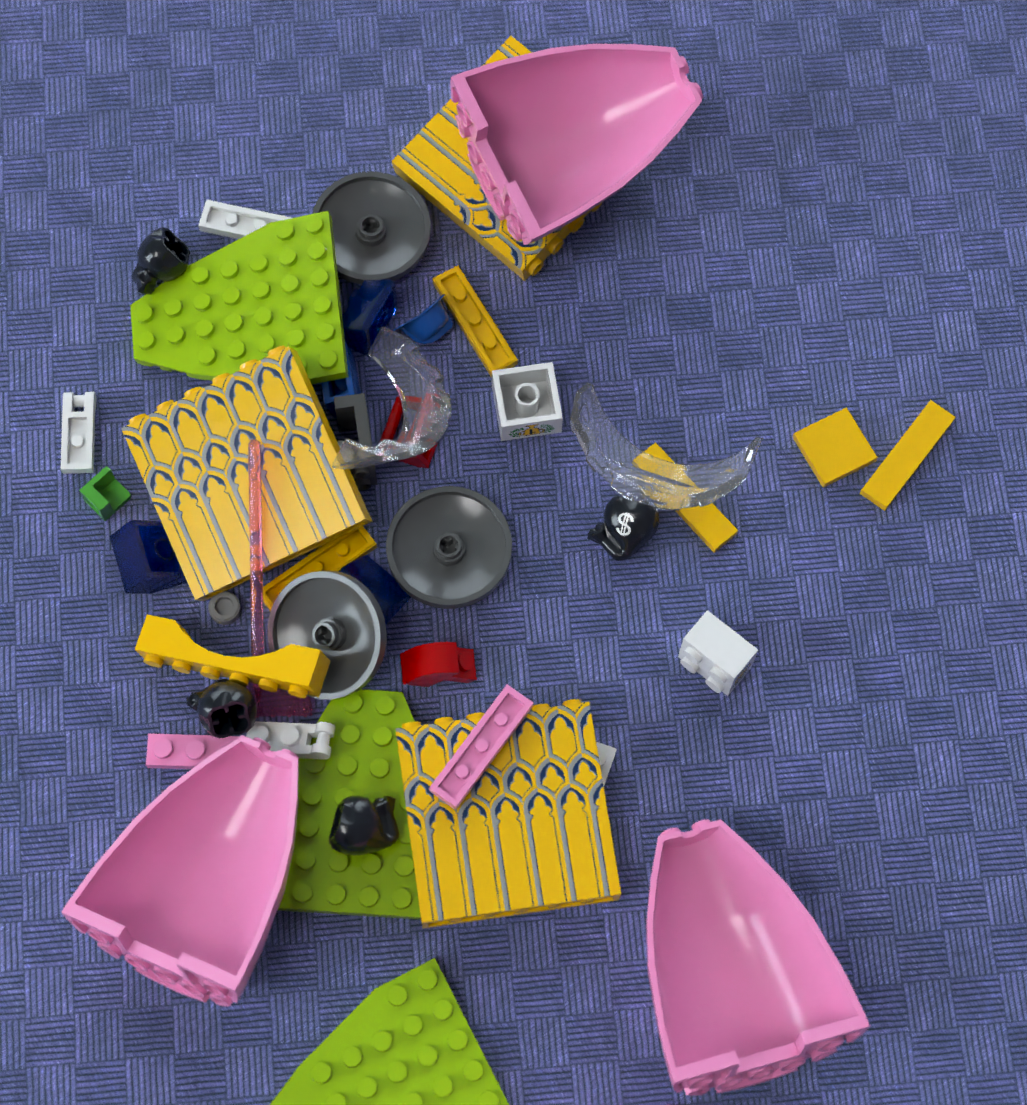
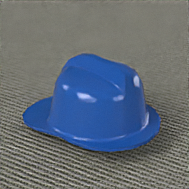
(429, 324)

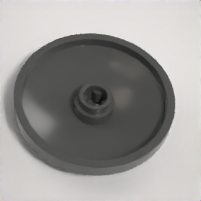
(376, 225)
(449, 547)
(338, 618)

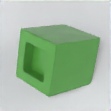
(105, 494)

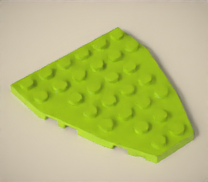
(246, 301)
(362, 764)
(398, 1049)

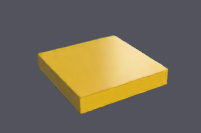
(834, 447)

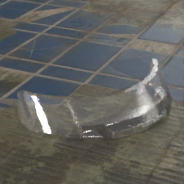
(422, 399)
(648, 478)

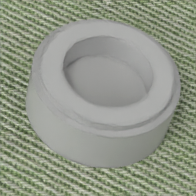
(224, 608)

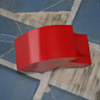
(437, 662)

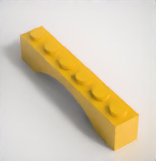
(290, 668)

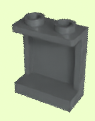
(351, 416)

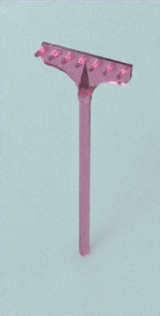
(267, 702)

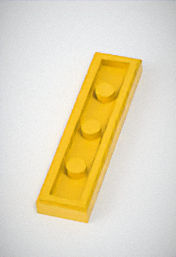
(474, 320)
(907, 455)
(705, 521)
(329, 557)

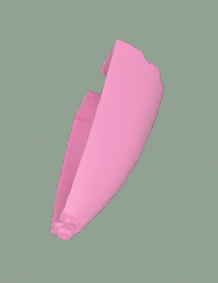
(569, 127)
(198, 874)
(738, 966)

